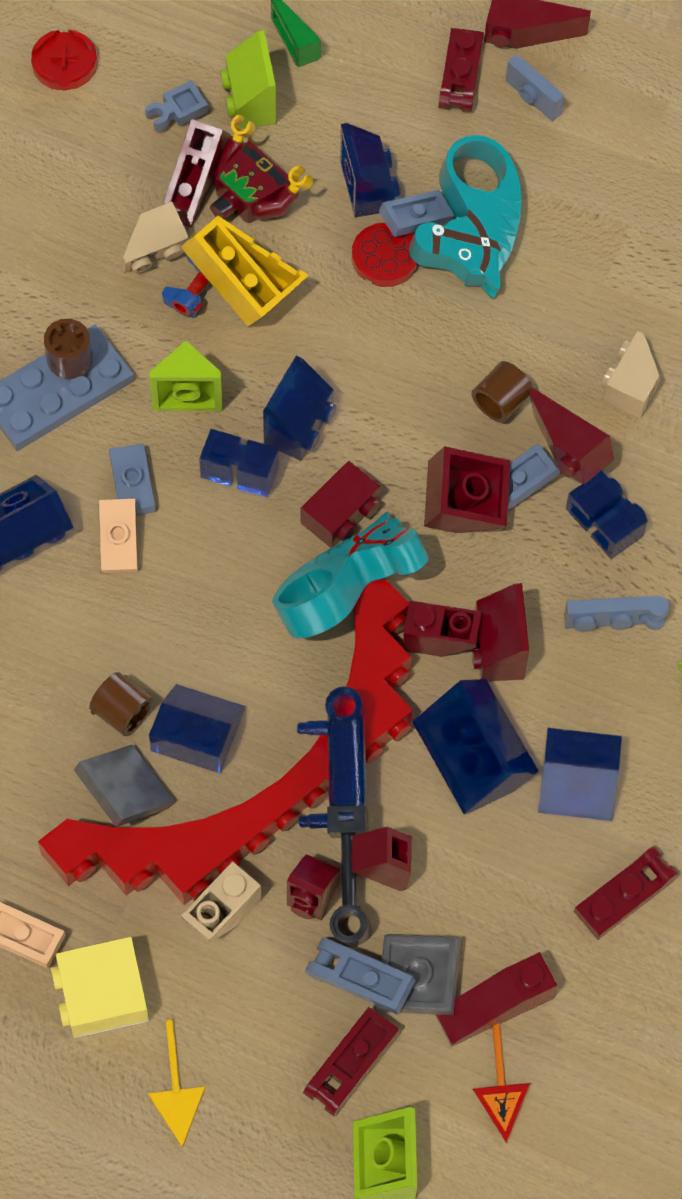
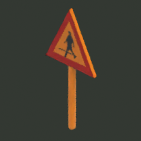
(502, 1101)

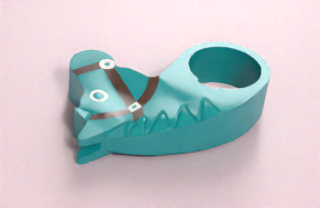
(485, 222)

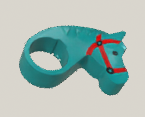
(331, 583)

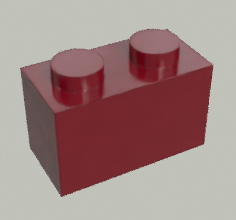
(341, 505)

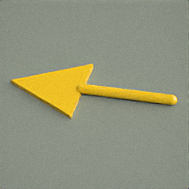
(177, 1105)

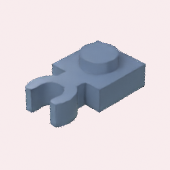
(179, 104)

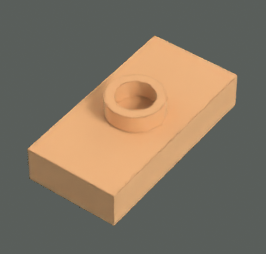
(118, 535)
(29, 936)

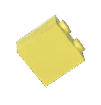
(100, 987)

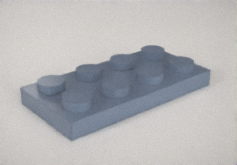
(39, 401)

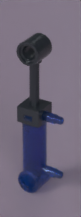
(347, 799)

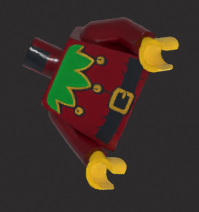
(251, 181)

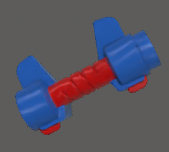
(186, 301)

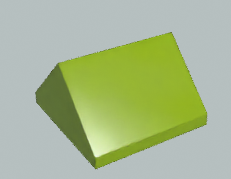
(186, 382)
(385, 1156)

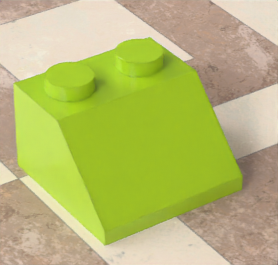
(250, 82)

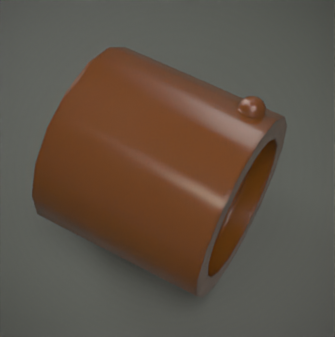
(68, 348)
(502, 391)
(121, 704)

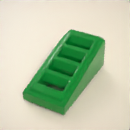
(298, 38)

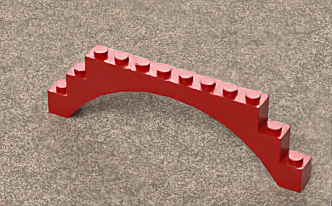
(198, 851)

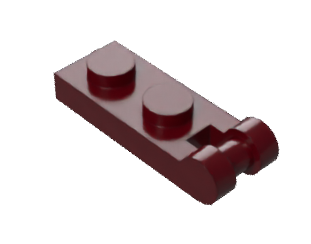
(461, 69)
(625, 893)
(352, 1060)

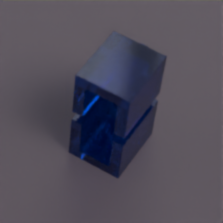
(255, 462)
(602, 505)

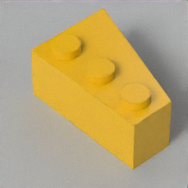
(241, 270)

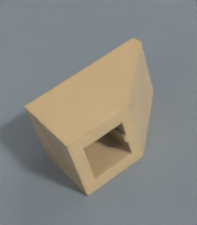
(155, 237)
(634, 379)
(223, 903)

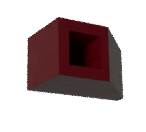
(440, 629)
(383, 857)
(311, 887)

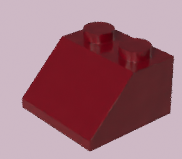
(466, 491)
(502, 636)

